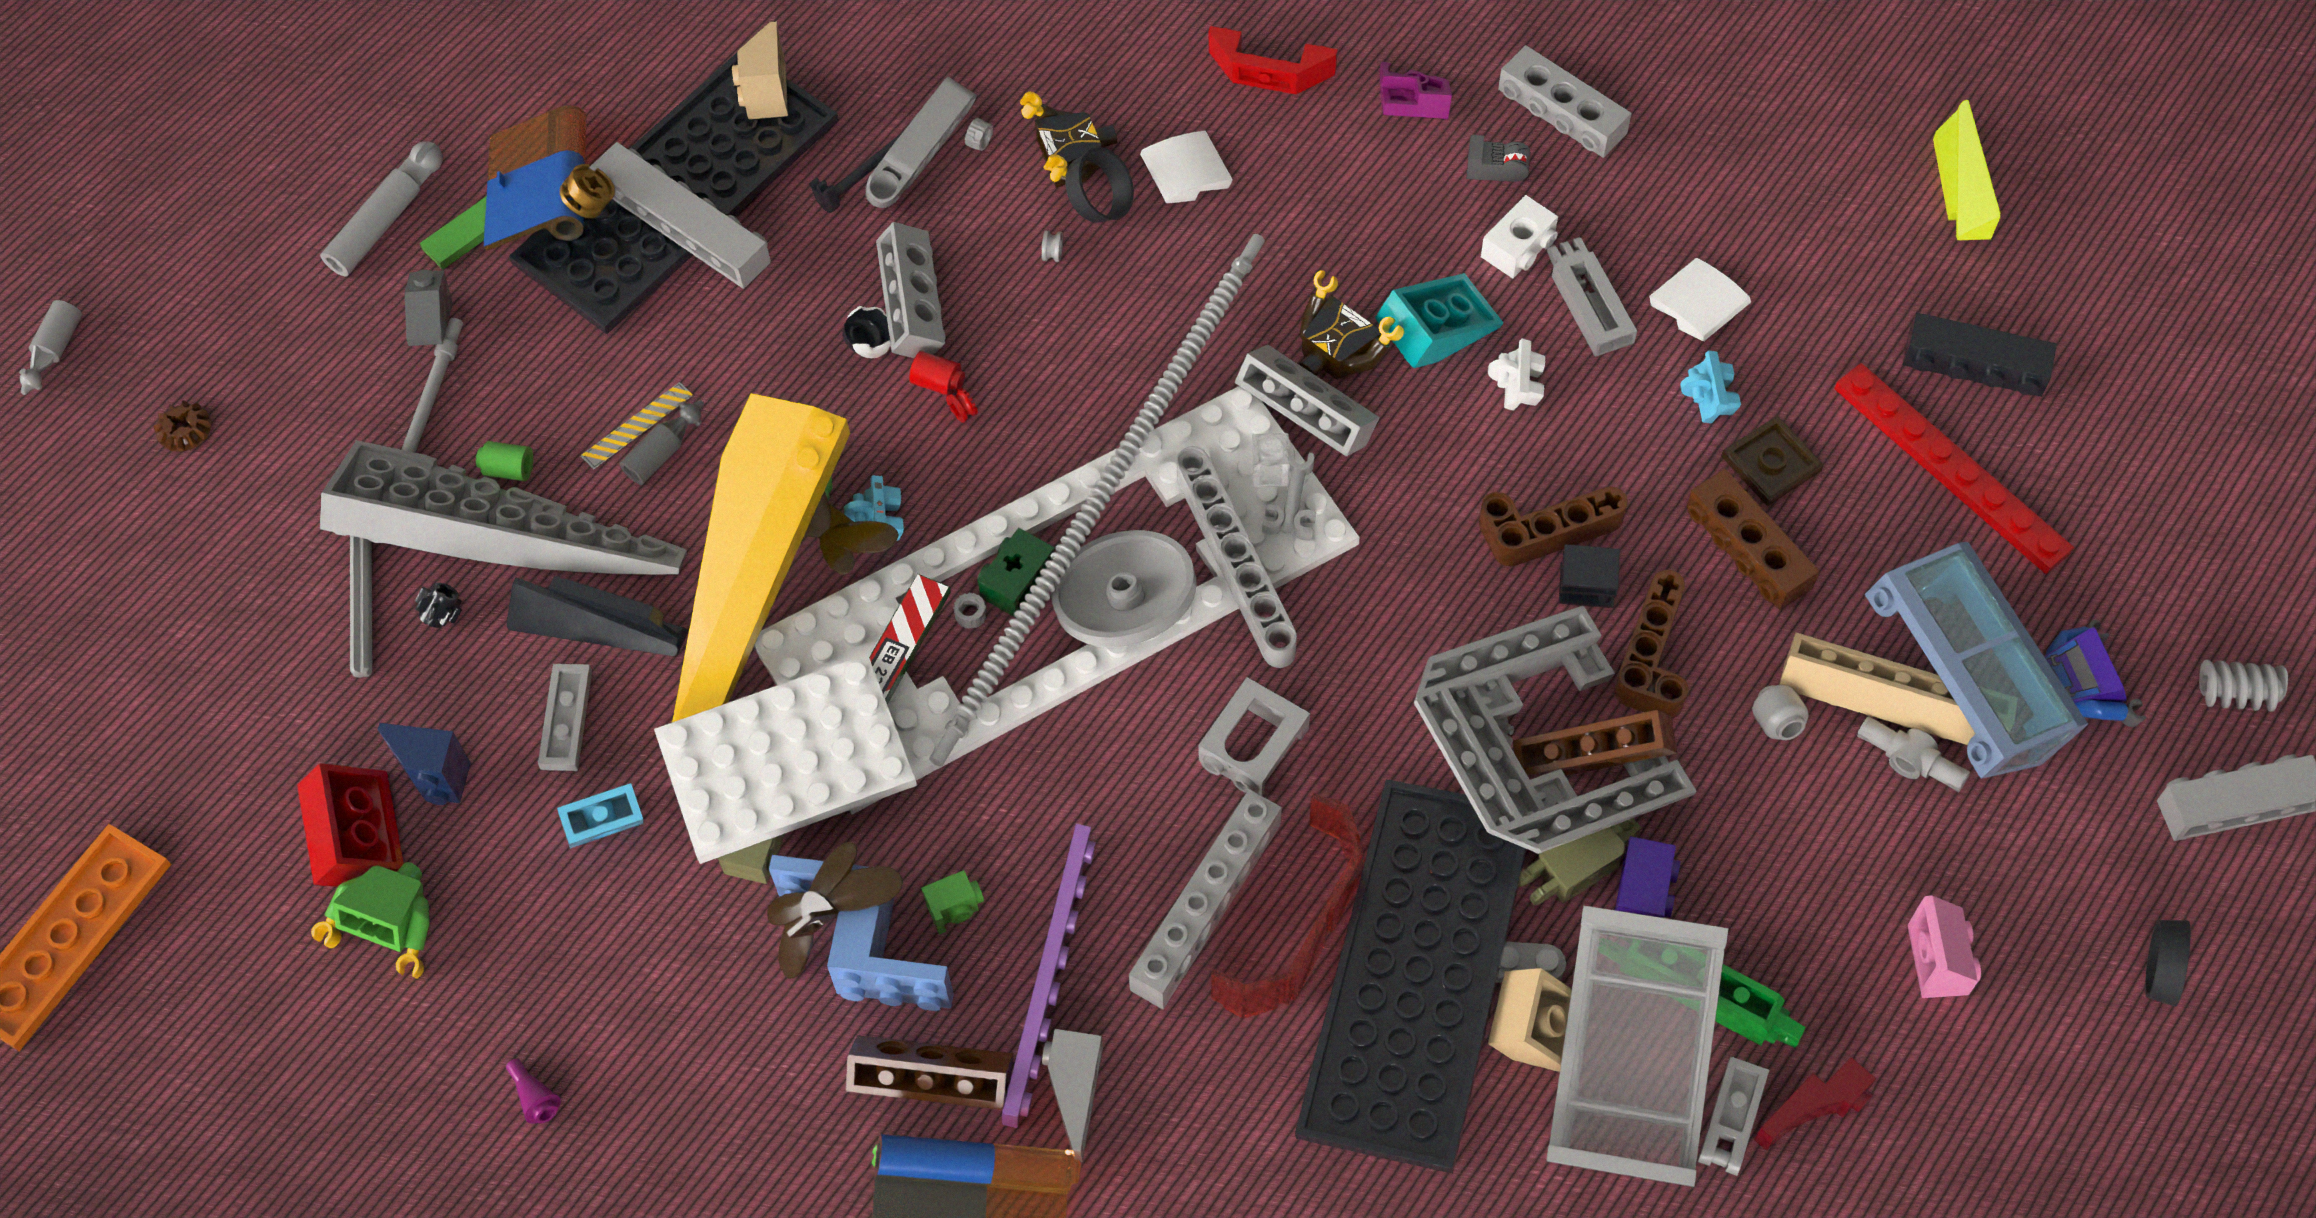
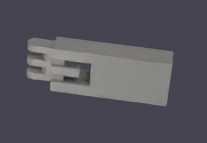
(1598, 313)

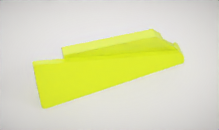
(1965, 177)

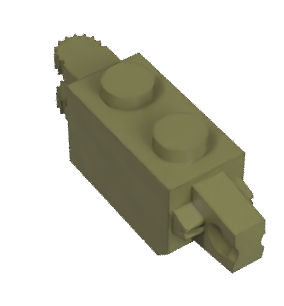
(1579, 863)

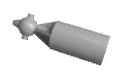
(49, 342)

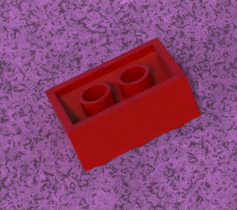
(348, 822)

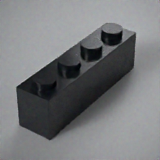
(1979, 354)

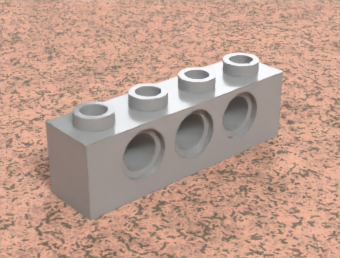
(1564, 101)
(910, 290)
(1307, 400)

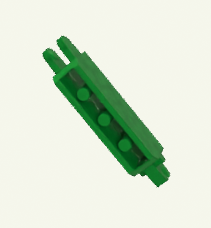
(1754, 1010)

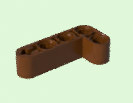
(1598, 510)
(1653, 640)

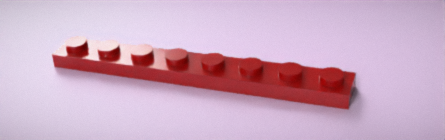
(1954, 469)

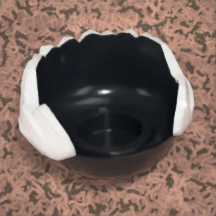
(867, 332)

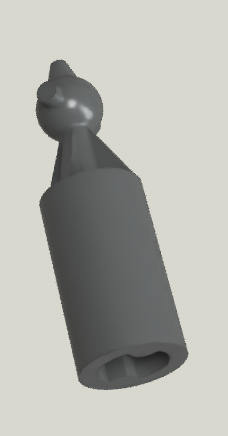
(660, 444)

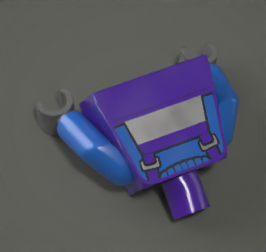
(2089, 675)

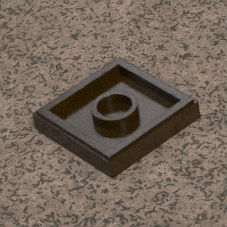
(1772, 460)

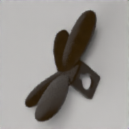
(843, 537)
(832, 891)

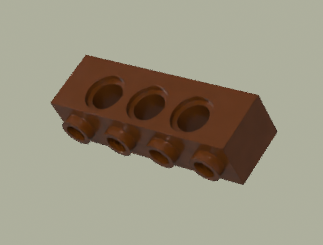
(1750, 521)
(1597, 745)
(929, 1072)

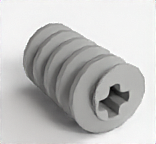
(2243, 683)

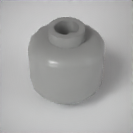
(1780, 712)

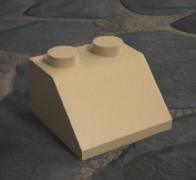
(762, 75)
(1531, 1018)

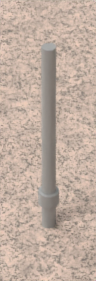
(444, 353)

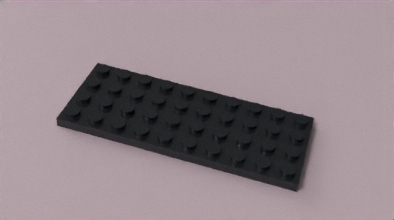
(710, 150)
(1413, 982)

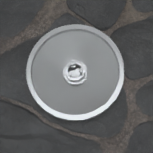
(1125, 588)

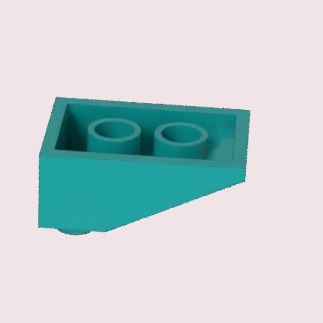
(1438, 318)

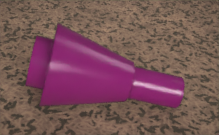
(536, 1099)

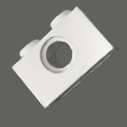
(1527, 221)

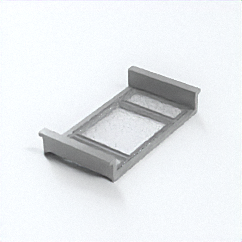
(1637, 1046)

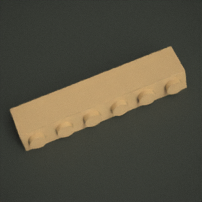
(1874, 687)

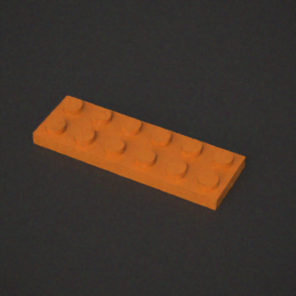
(72, 929)

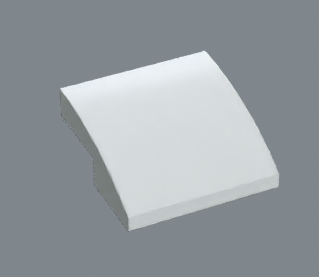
(1186, 166)
(1700, 299)

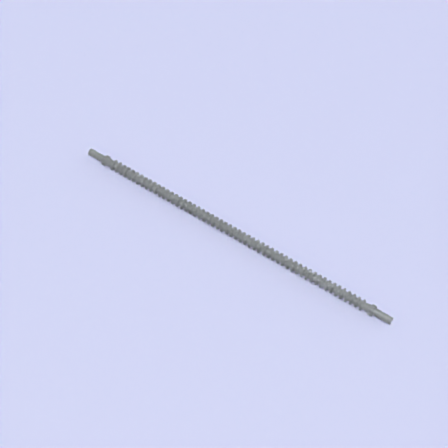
(1110, 478)

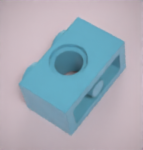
(600, 815)

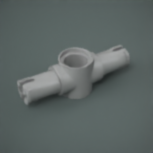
(1913, 754)

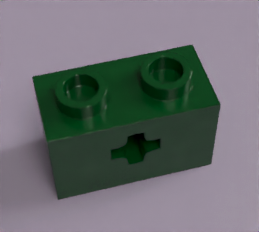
(1014, 571)

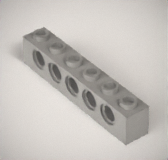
(1205, 899)

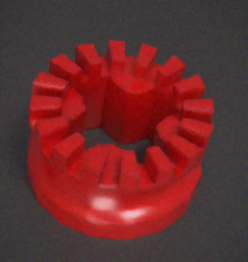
(961, 405)

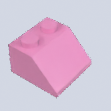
(1943, 949)

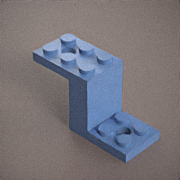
(859, 947)

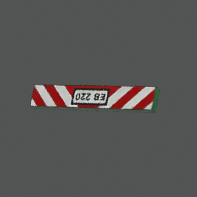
(907, 632)

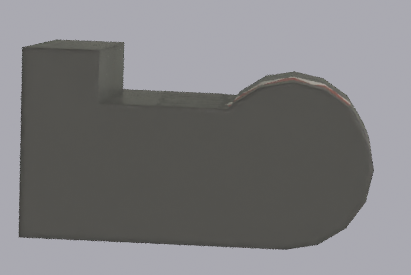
(1497, 160)

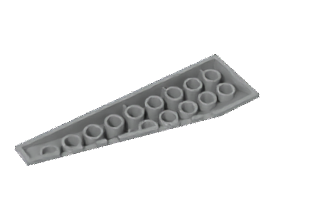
(439, 510)

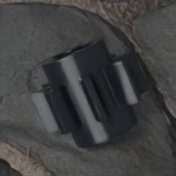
(438, 605)

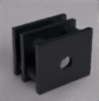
(1589, 576)

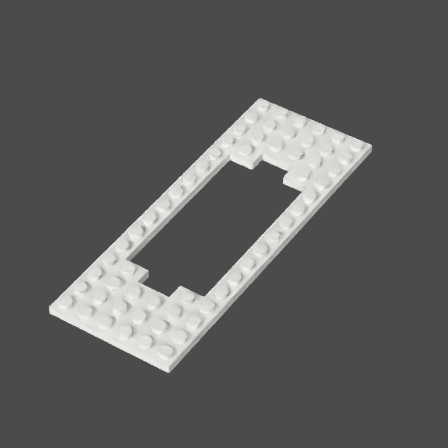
(856, 616)

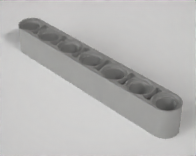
(1236, 570)

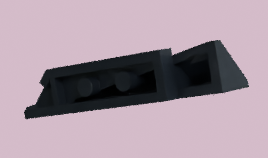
(591, 616)

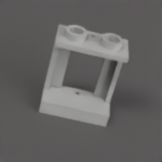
(1252, 775)

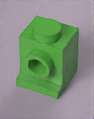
(952, 899)

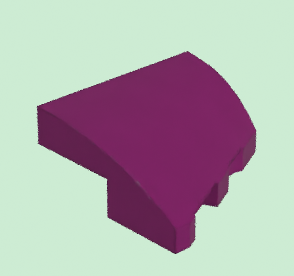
(1414, 94)

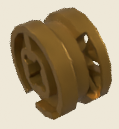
(588, 189)

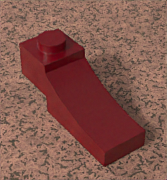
(1814, 1099)

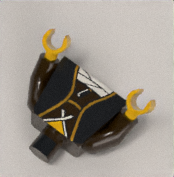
(1065, 137)
(1340, 338)

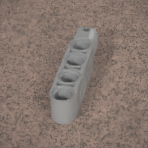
(919, 143)

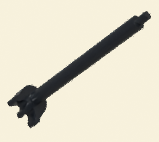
(829, 196)

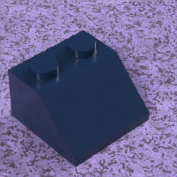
(430, 760)

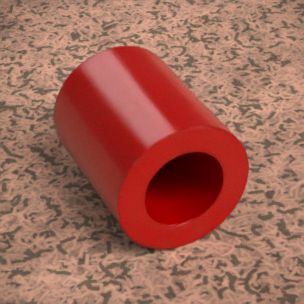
(936, 373)

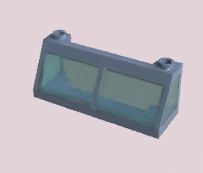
(1982, 659)

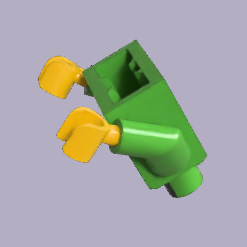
(382, 909)

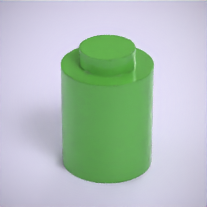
(505, 460)

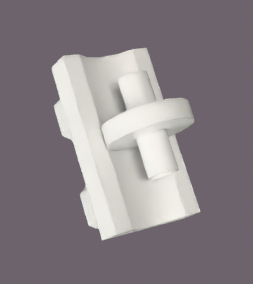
(1514, 374)

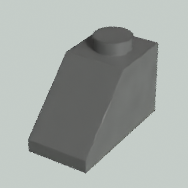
(427, 307)

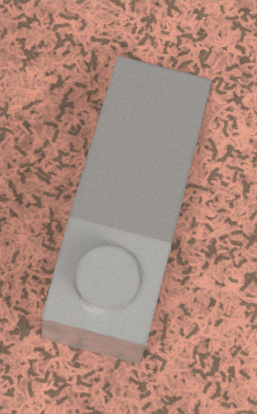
(1073, 1073)

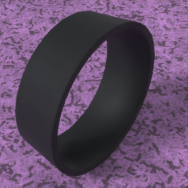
(1119, 179)
(2168, 961)

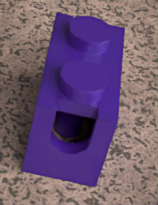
(1646, 878)

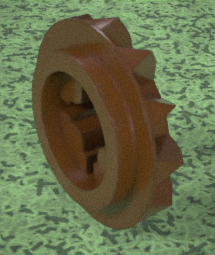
(183, 438)

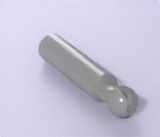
(381, 209)

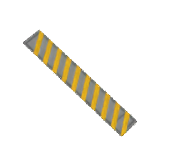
(636, 425)

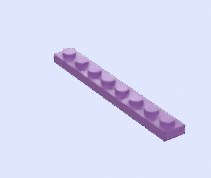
(1045, 989)

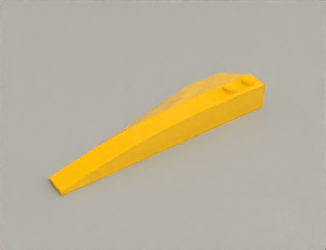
(758, 518)

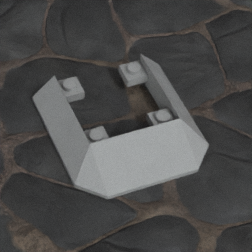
(1472, 689)

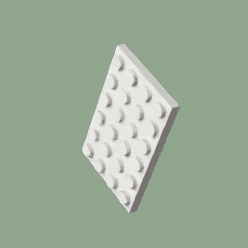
(784, 758)

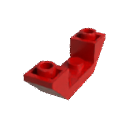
(1316, 64)

